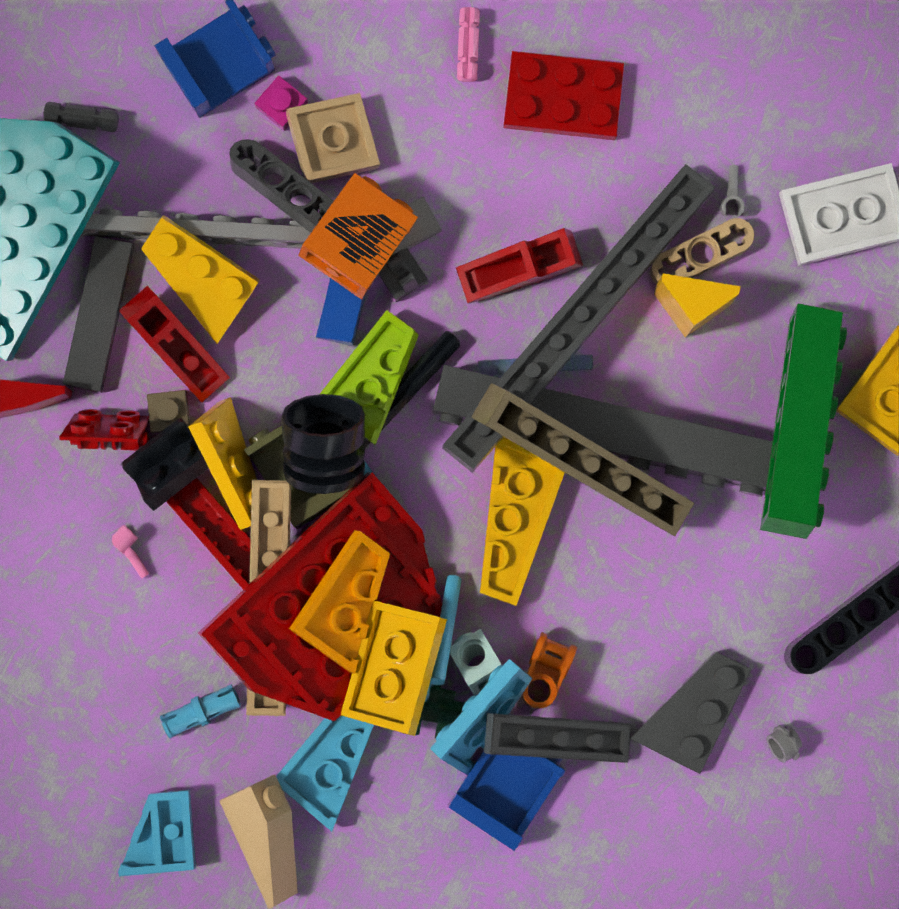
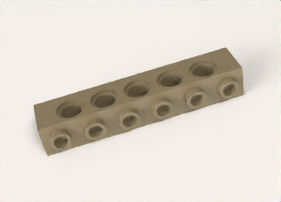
(582, 459)

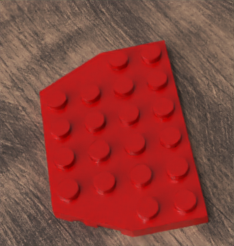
(254, 627)

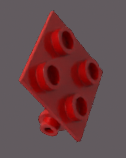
(92, 426)

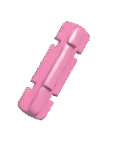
(468, 44)

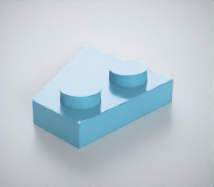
(162, 837)

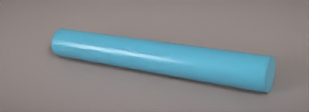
(448, 612)

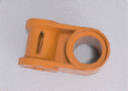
(548, 668)

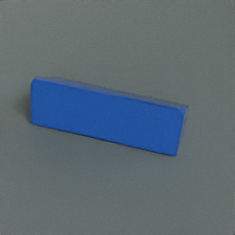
(340, 315)

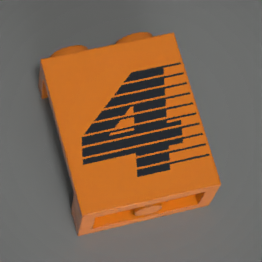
(358, 235)

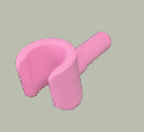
(123, 540)

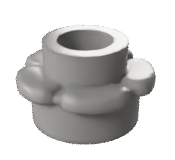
(784, 743)

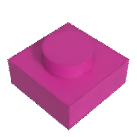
(277, 99)

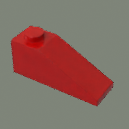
(174, 344)

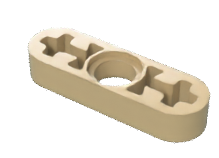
(722, 231)

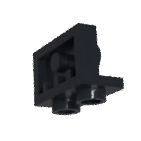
(165, 464)

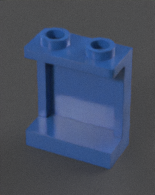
(505, 794)

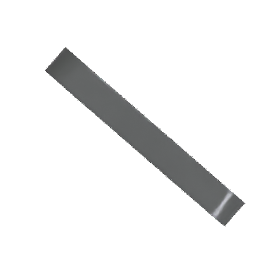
(283, 192)

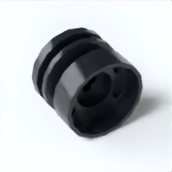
(323, 443)

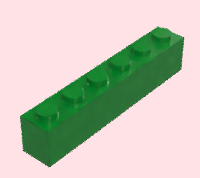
(803, 422)

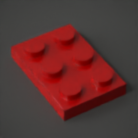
(563, 95)

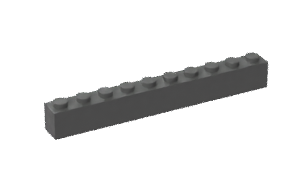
(629, 433)

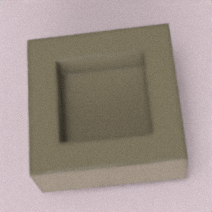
(166, 408)

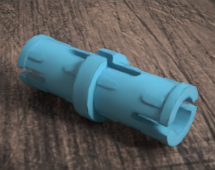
(200, 711)

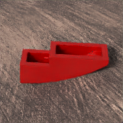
(519, 265)

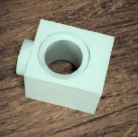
(465, 649)

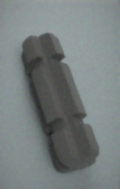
(81, 116)

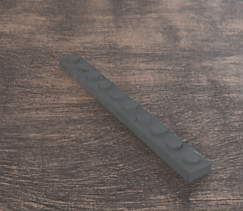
(587, 307)

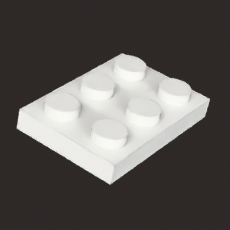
(842, 214)

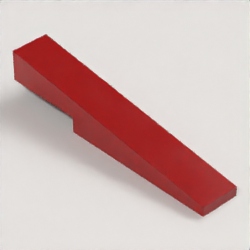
(214, 529)

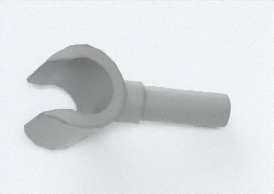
(732, 191)

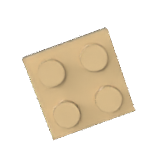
(332, 138)

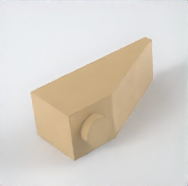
(265, 835)

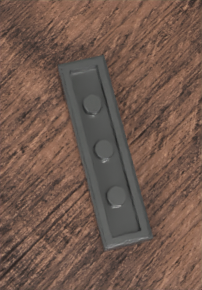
(98, 314)
(557, 738)

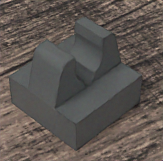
(402, 275)

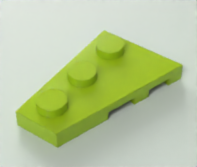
(375, 371)

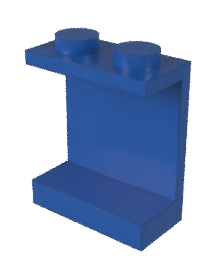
(218, 59)

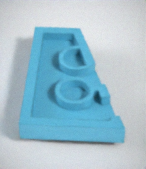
(461, 739)
(325, 767)

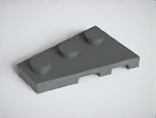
(695, 714)

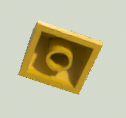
(692, 300)

